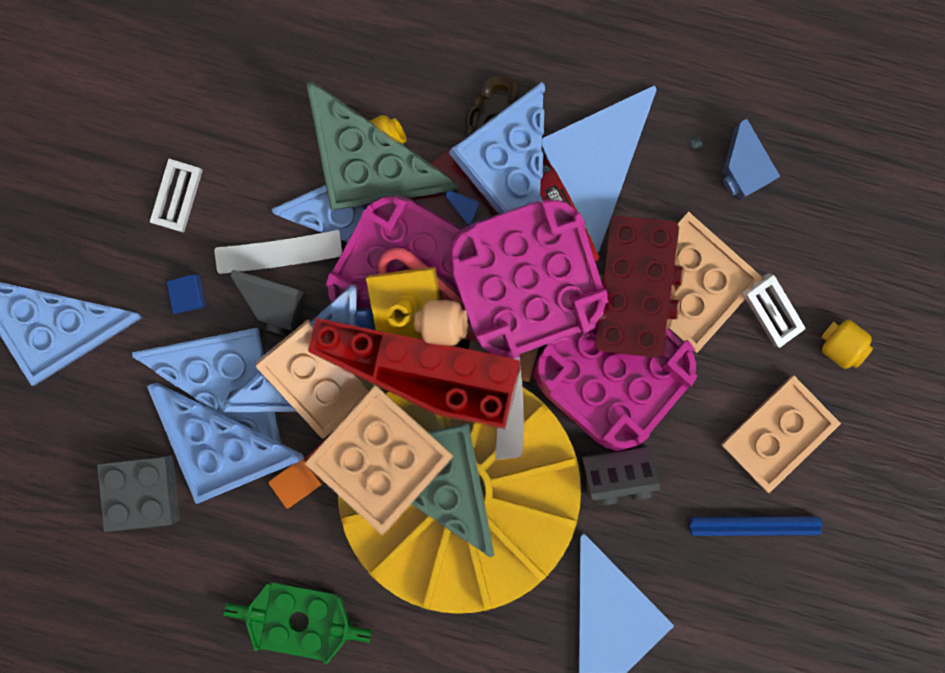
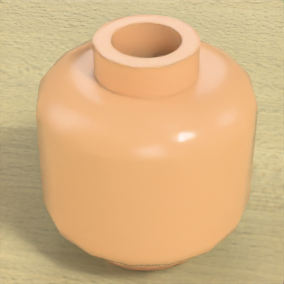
(442, 322)

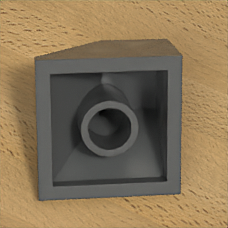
(271, 301)

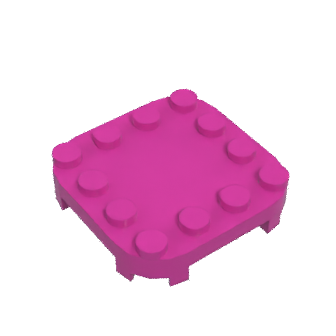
(389, 225)
(527, 277)
(610, 393)

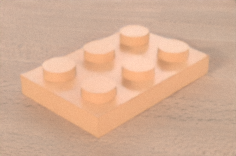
(310, 384)
(780, 434)

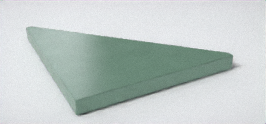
(363, 160)
(456, 492)

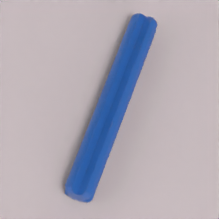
(755, 526)

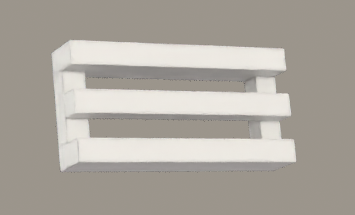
(163, 194)
(759, 289)

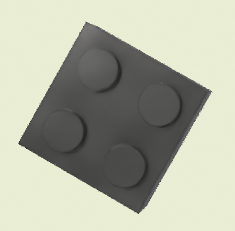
(138, 493)

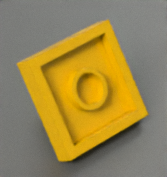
(399, 296)

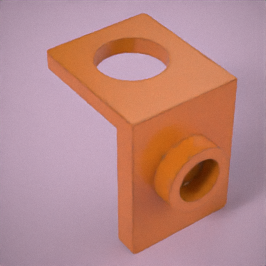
(295, 483)

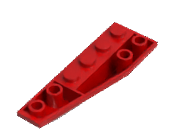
(432, 376)

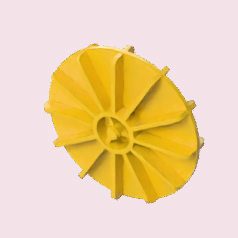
(529, 511)

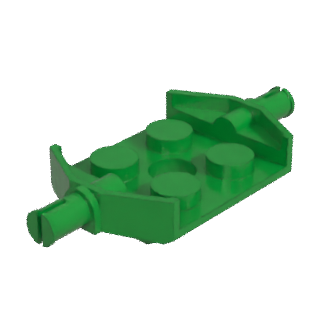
(272, 630)

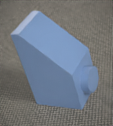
(747, 163)

